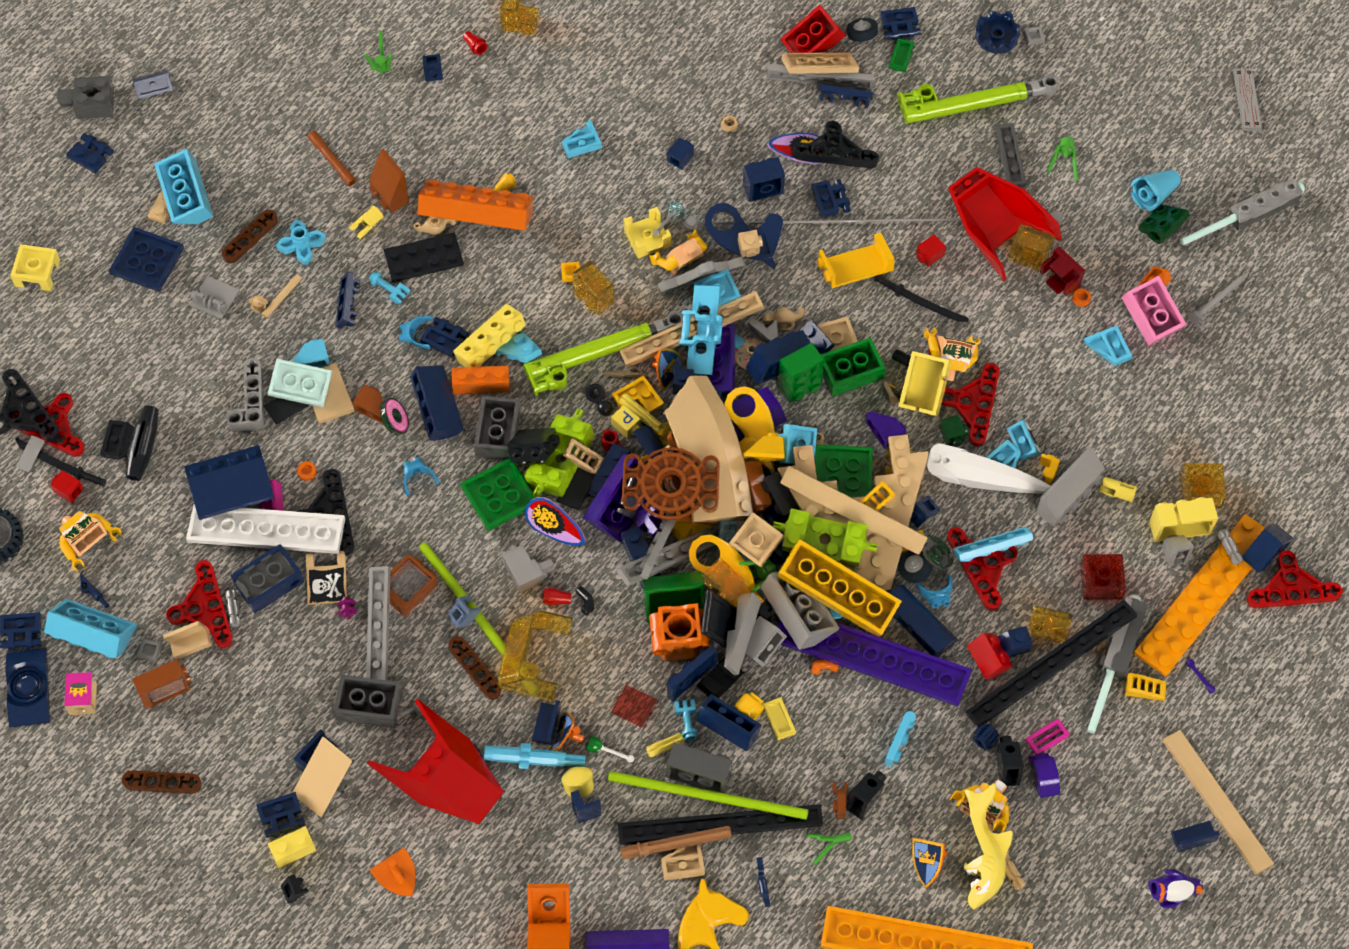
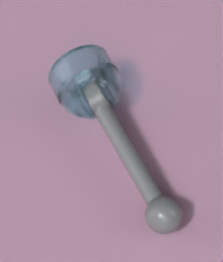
(674, 210)

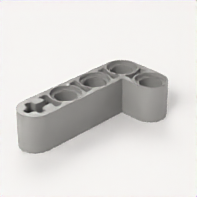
(250, 395)

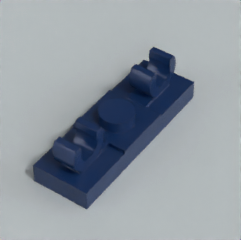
(845, 93)
(346, 300)

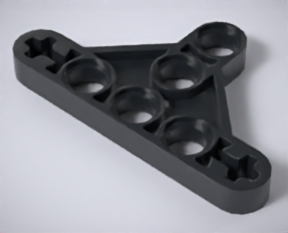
(844, 148)
(27, 417)
(327, 505)

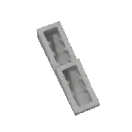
(738, 639)

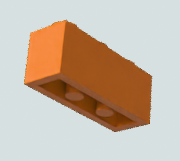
(480, 380)

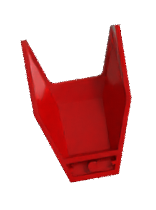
(995, 210)
(448, 774)

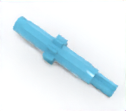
(526, 756)

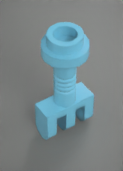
(375, 278)
(690, 734)

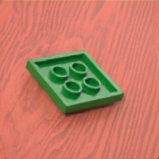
(847, 465)
(498, 494)

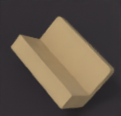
(188, 639)

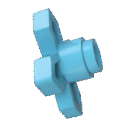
(301, 242)

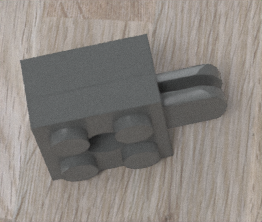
(84, 102)

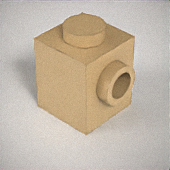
(749, 243)

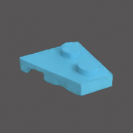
(520, 348)

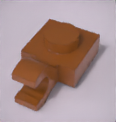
(839, 805)

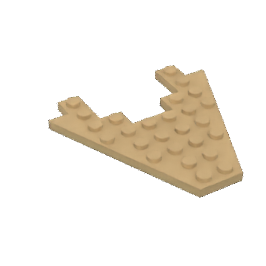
(905, 481)

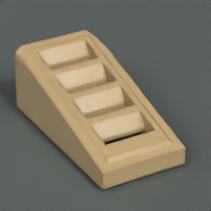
(597, 459)

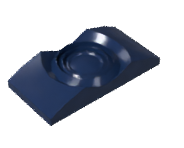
(27, 687)

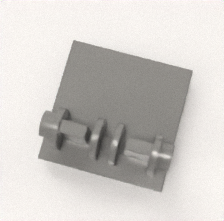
(214, 297)

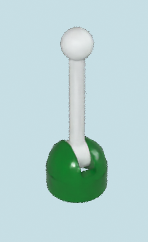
(595, 746)

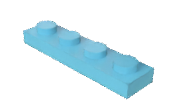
(999, 542)

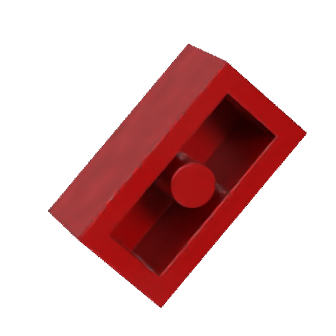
(989, 655)

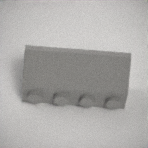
(1071, 487)
(801, 615)

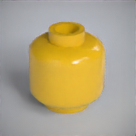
(750, 705)

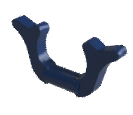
(762, 883)

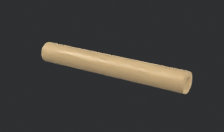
(281, 296)

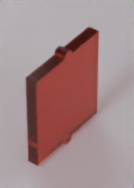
(634, 706)

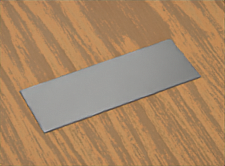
(30, 453)

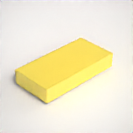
(779, 718)

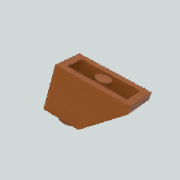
(368, 402)

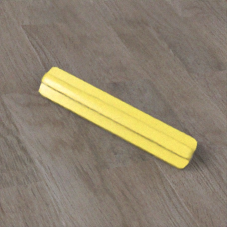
(643, 414)

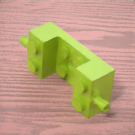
(554, 476)
(846, 541)

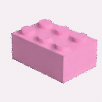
(1153, 311)

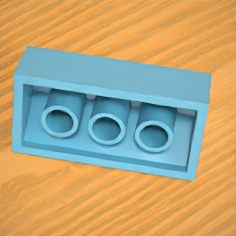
(183, 189)
(89, 628)

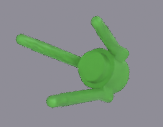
(380, 63)
(1066, 148)
(762, 572)

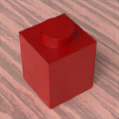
(930, 250)
(66, 486)

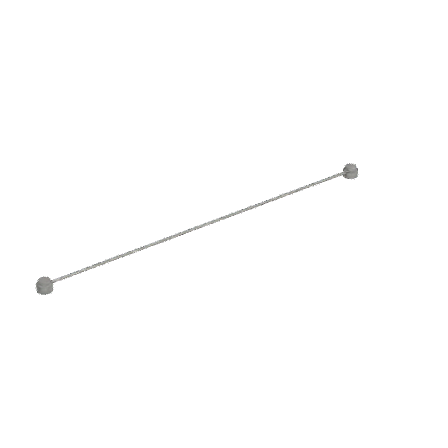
(692, 223)

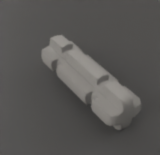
(1230, 546)
(232, 608)

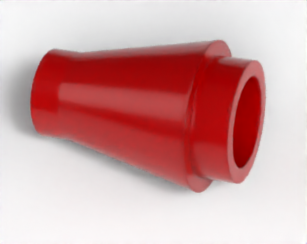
(475, 43)
(555, 597)

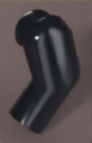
(588, 600)

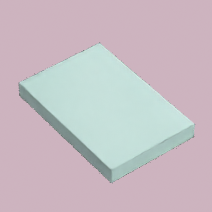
(300, 383)

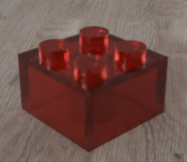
(1102, 576)

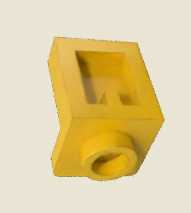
(1051, 466)

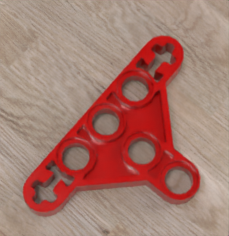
(976, 395)
(62, 424)
(986, 573)
(1302, 585)
(202, 598)

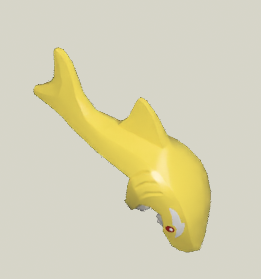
(995, 846)

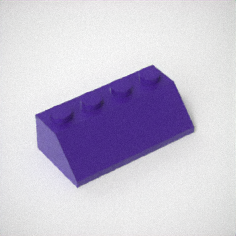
(745, 407)
(603, 509)
(628, 939)

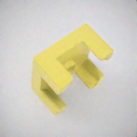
(641, 234)
(35, 266)

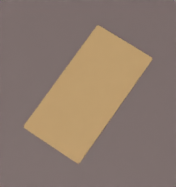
(322, 776)

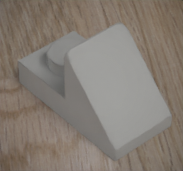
(760, 331)

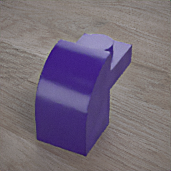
(648, 522)
(1045, 774)

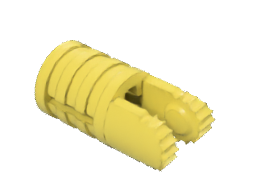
(368, 219)
(1118, 489)

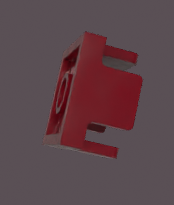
(1067, 272)

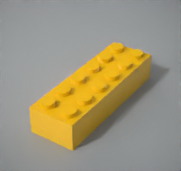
(839, 588)

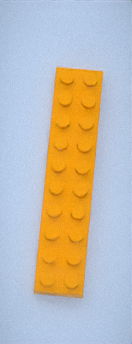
(1198, 602)
(870, 931)

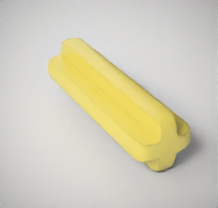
(664, 745)

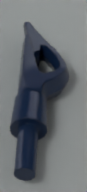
(92, 590)

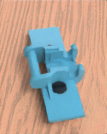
(709, 329)

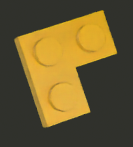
(641, 392)

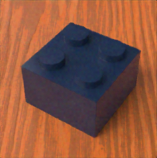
(763, 179)

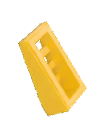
(886, 488)
(1137, 692)

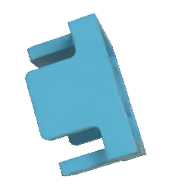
(728, 289)
(794, 437)

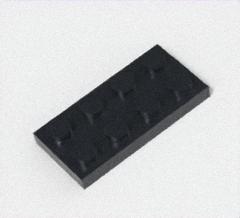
(423, 257)

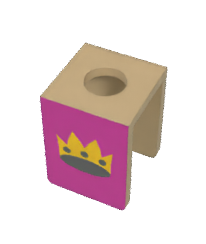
(80, 693)

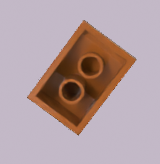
(388, 183)

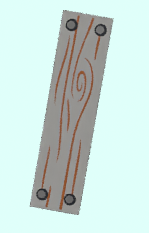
(1247, 99)

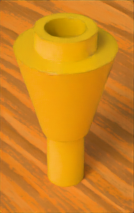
(506, 182)

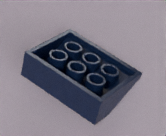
(229, 482)

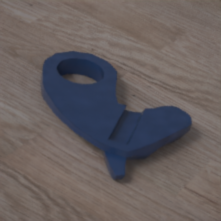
(769, 231)

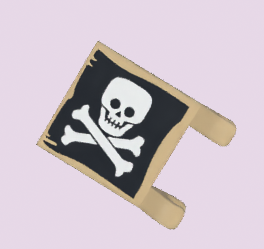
(326, 583)

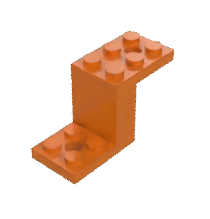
(548, 925)

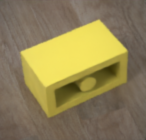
(292, 847)

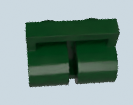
(1163, 222)

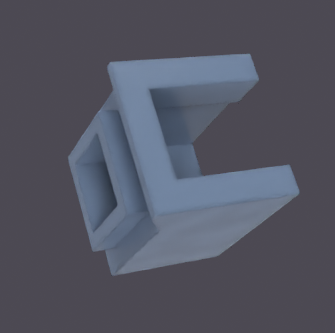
(461, 614)

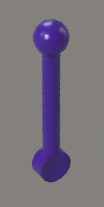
(1190, 663)

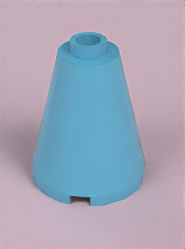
(1154, 188)

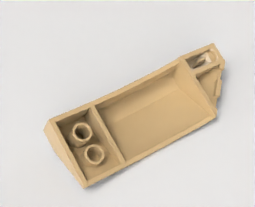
(705, 429)

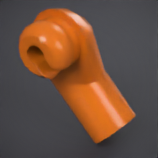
(821, 664)

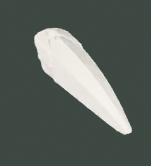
(975, 471)

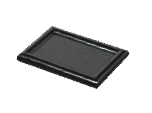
(718, 618)

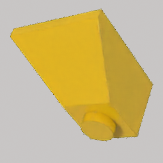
(767, 449)

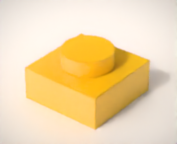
(567, 270)

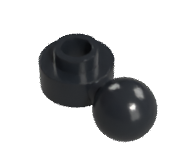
(604, 407)

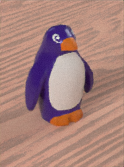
(1174, 888)

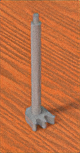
(1198, 317)

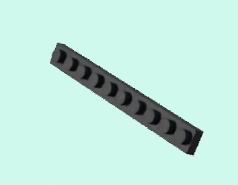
(1051, 664)
(739, 823)

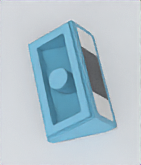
(1024, 440)

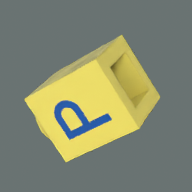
(625, 421)

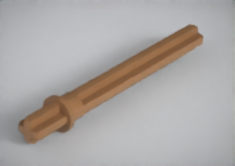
(675, 842)

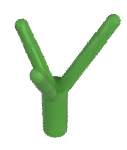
(833, 839)

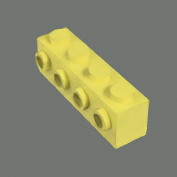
(490, 337)

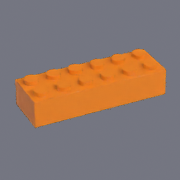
(475, 204)

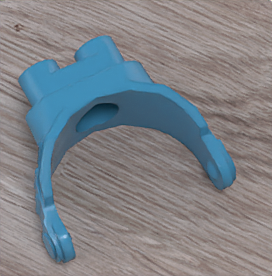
(409, 329)
(414, 467)
(939, 597)

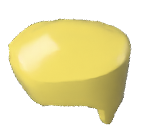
(578, 779)

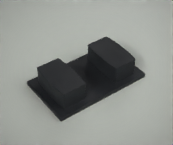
(281, 409)
(577, 489)
(780, 494)
(718, 680)

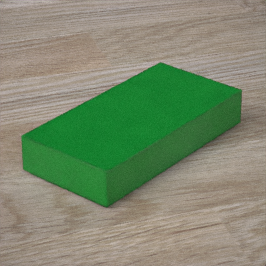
(901, 55)

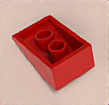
(814, 33)

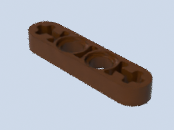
(247, 235)
(472, 669)
(162, 778)

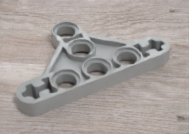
(702, 271)

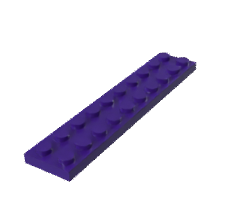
(890, 663)

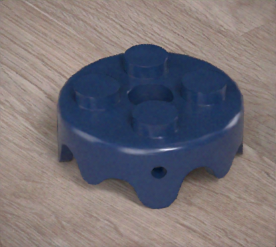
(999, 23)

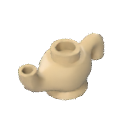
(433, 225)
(785, 318)

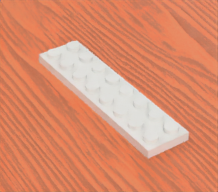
(268, 529)

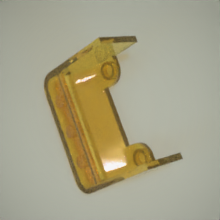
(515, 672)

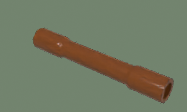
(320, 144)

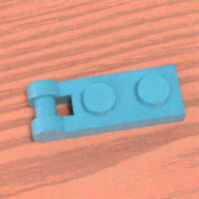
(900, 738)

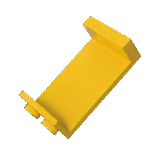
(857, 263)

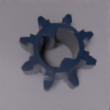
(986, 736)

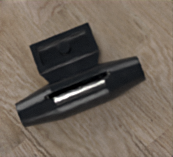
(132, 442)

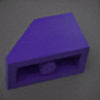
(884, 427)

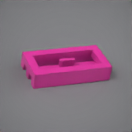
(1033, 746)

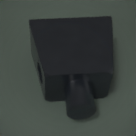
(1009, 761)
(866, 794)

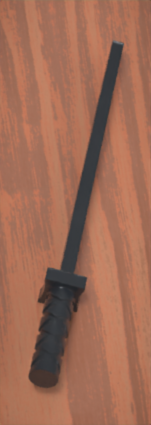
(899, 290)
(77, 472)

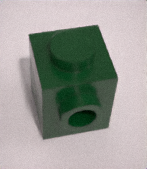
(953, 431)

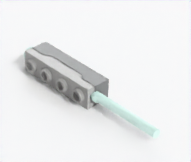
(1255, 208)
(1119, 654)

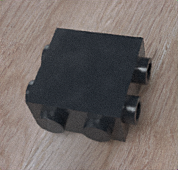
(533, 445)

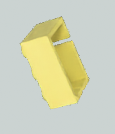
(925, 383)
(1183, 518)

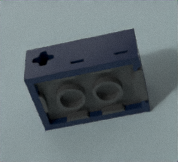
(267, 578)

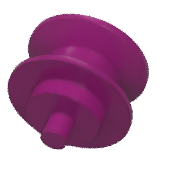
(346, 606)

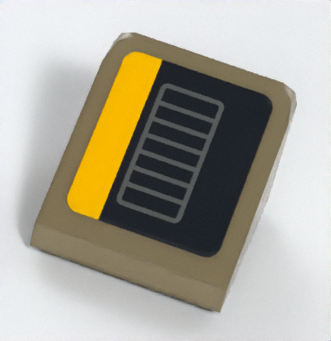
(890, 393)

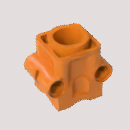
(676, 619)

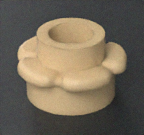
(729, 120)
(258, 303)

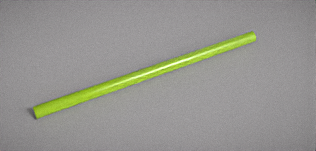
(459, 592)
(708, 795)

